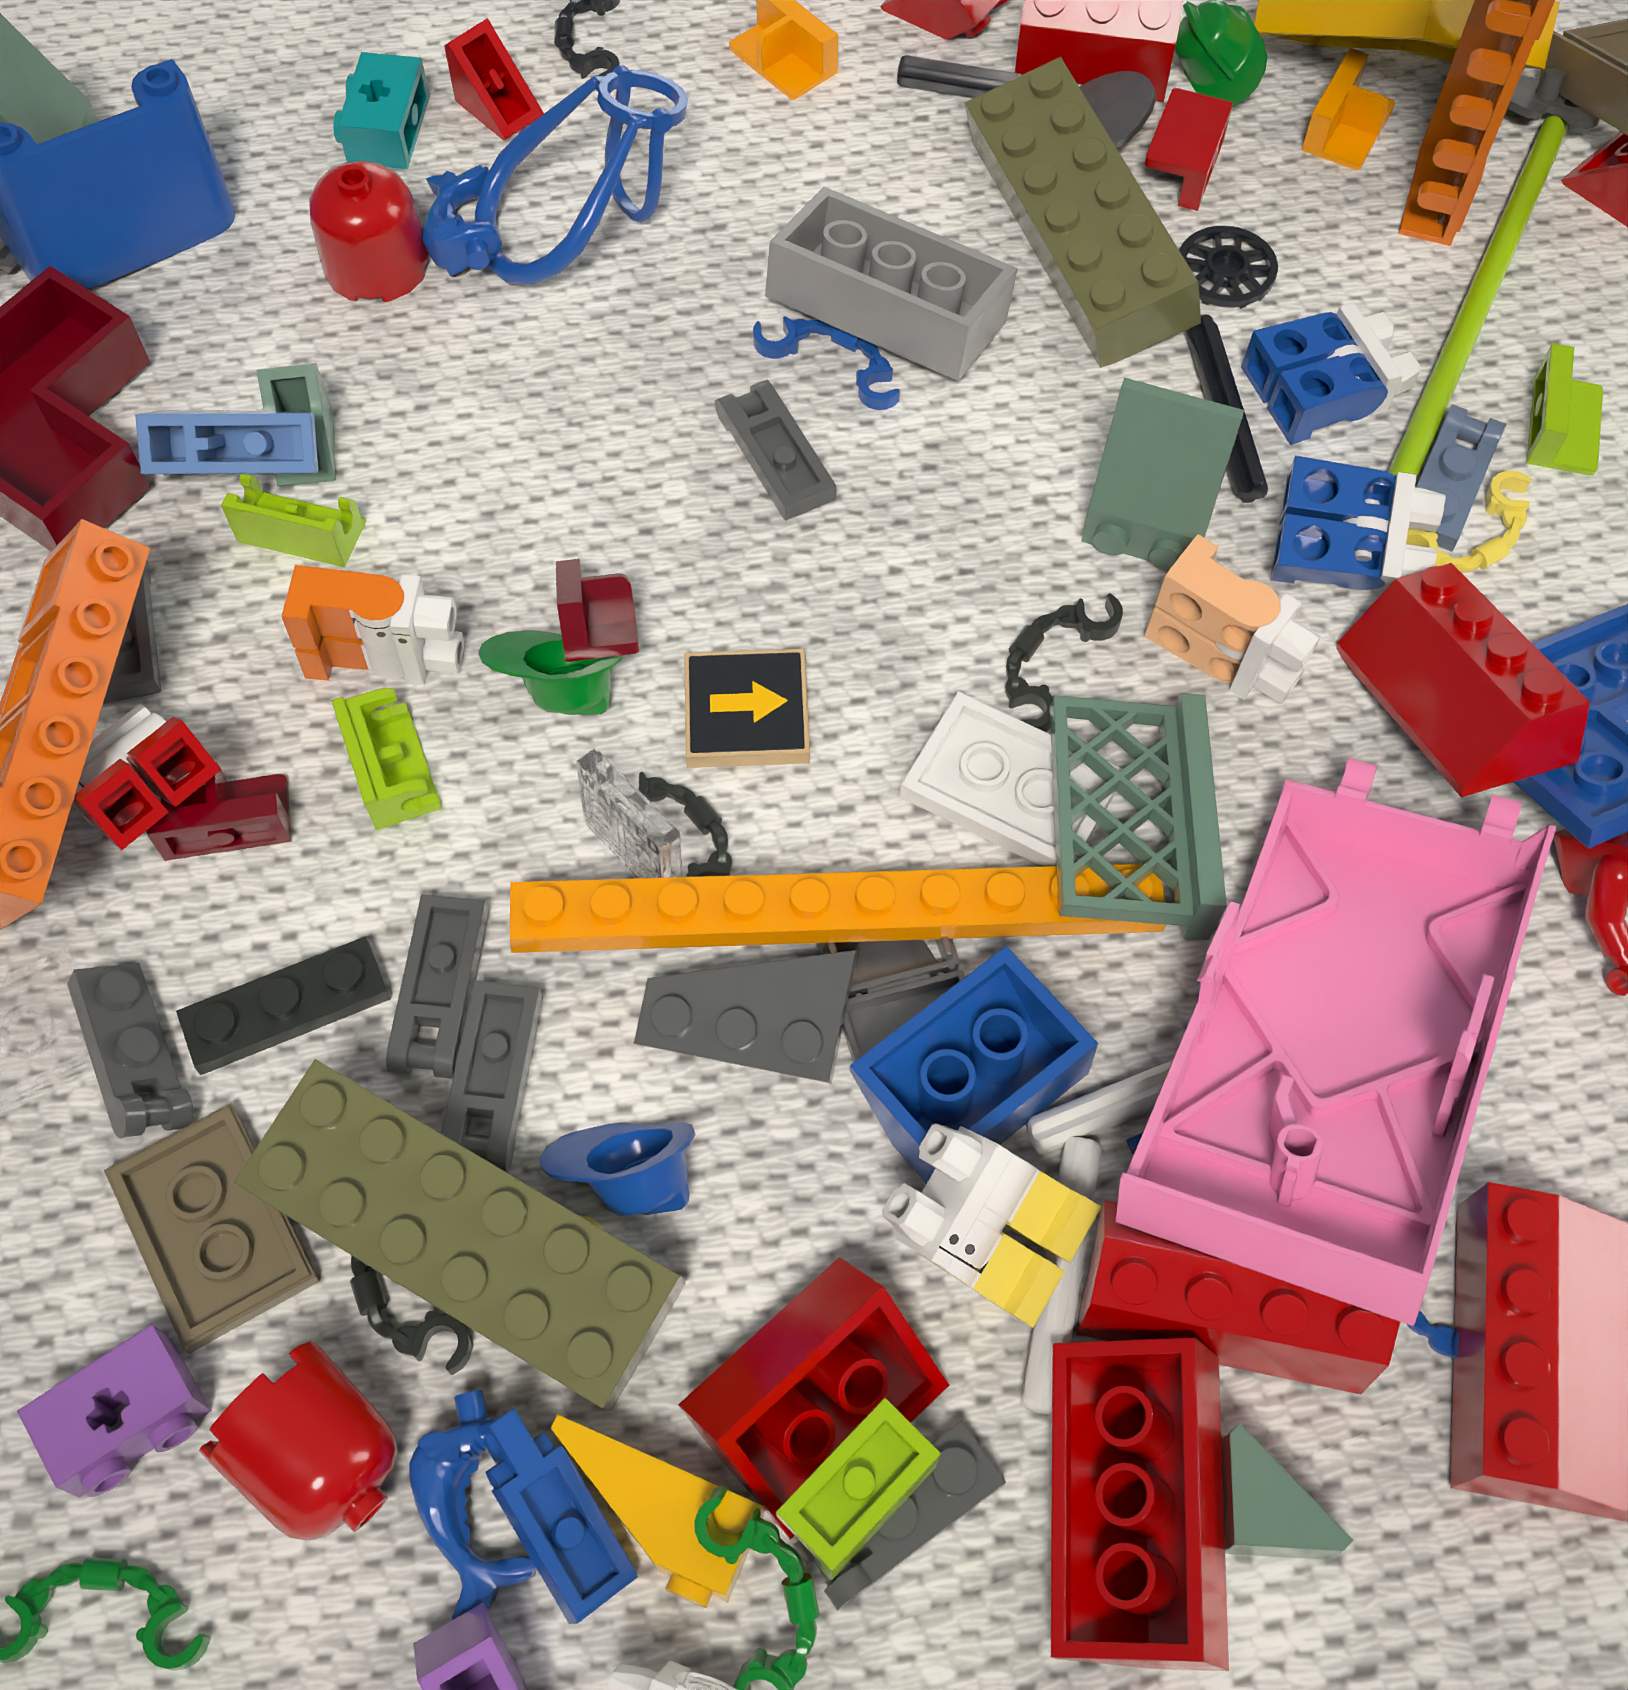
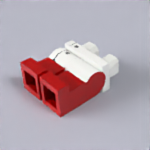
(132, 762)

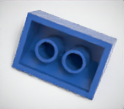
(975, 1060)

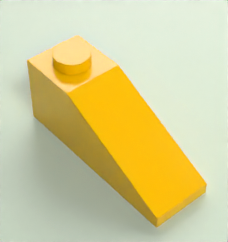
(660, 1510)

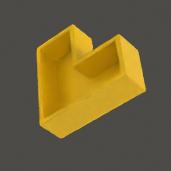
(1407, 26)

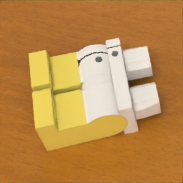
(967, 1205)

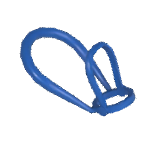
(608, 183)

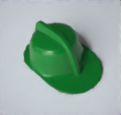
(1220, 50)
(550, 680)

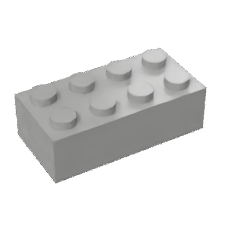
(890, 282)

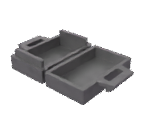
(892, 986)

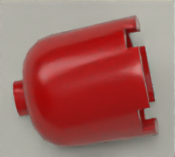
(367, 232)
(305, 1448)

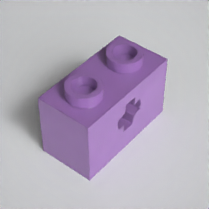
(76, 1416)

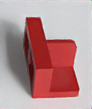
(1189, 141)

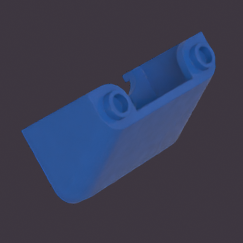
(116, 188)

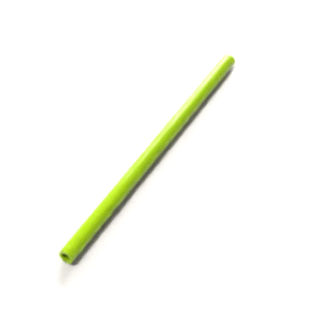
(1479, 299)

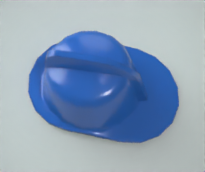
(626, 1165)

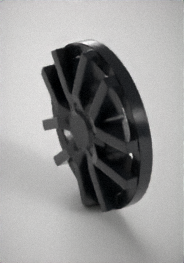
(1230, 266)

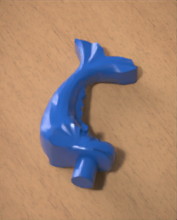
(448, 238)
(438, 1481)

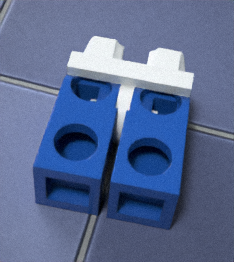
(1327, 369)
(1352, 525)

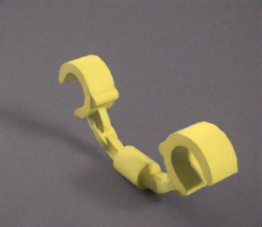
(1513, 517)

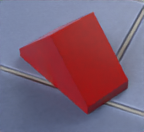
(489, 81)

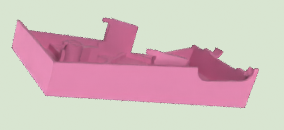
(1340, 1046)

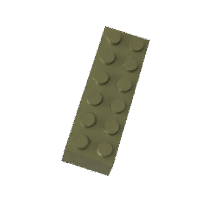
(1084, 213)
(462, 1234)

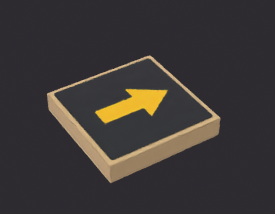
(746, 708)

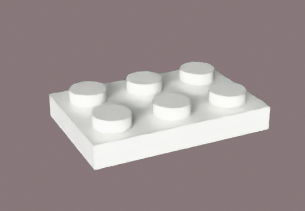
(995, 780)

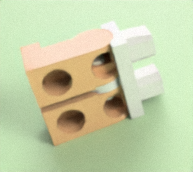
(1230, 625)

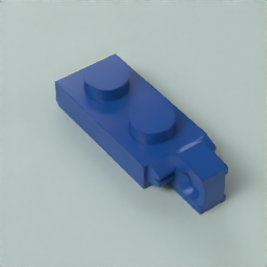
(555, 1517)

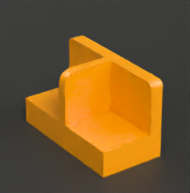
(788, 47)
(1347, 116)

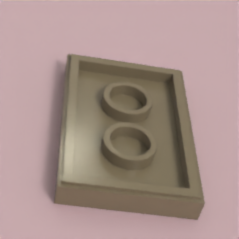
(202, 1237)

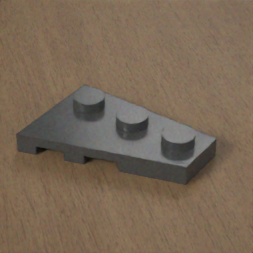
(754, 1015)

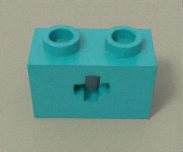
(383, 109)

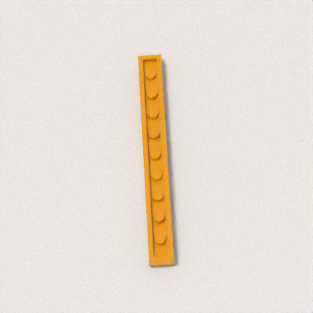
(806, 908)

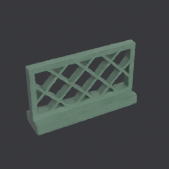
(1189, 821)

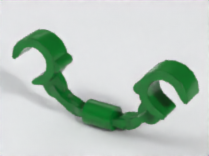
(107, 1575)
(798, 1591)

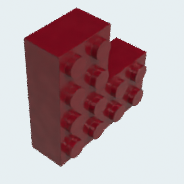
(57, 366)

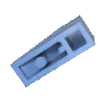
(226, 442)

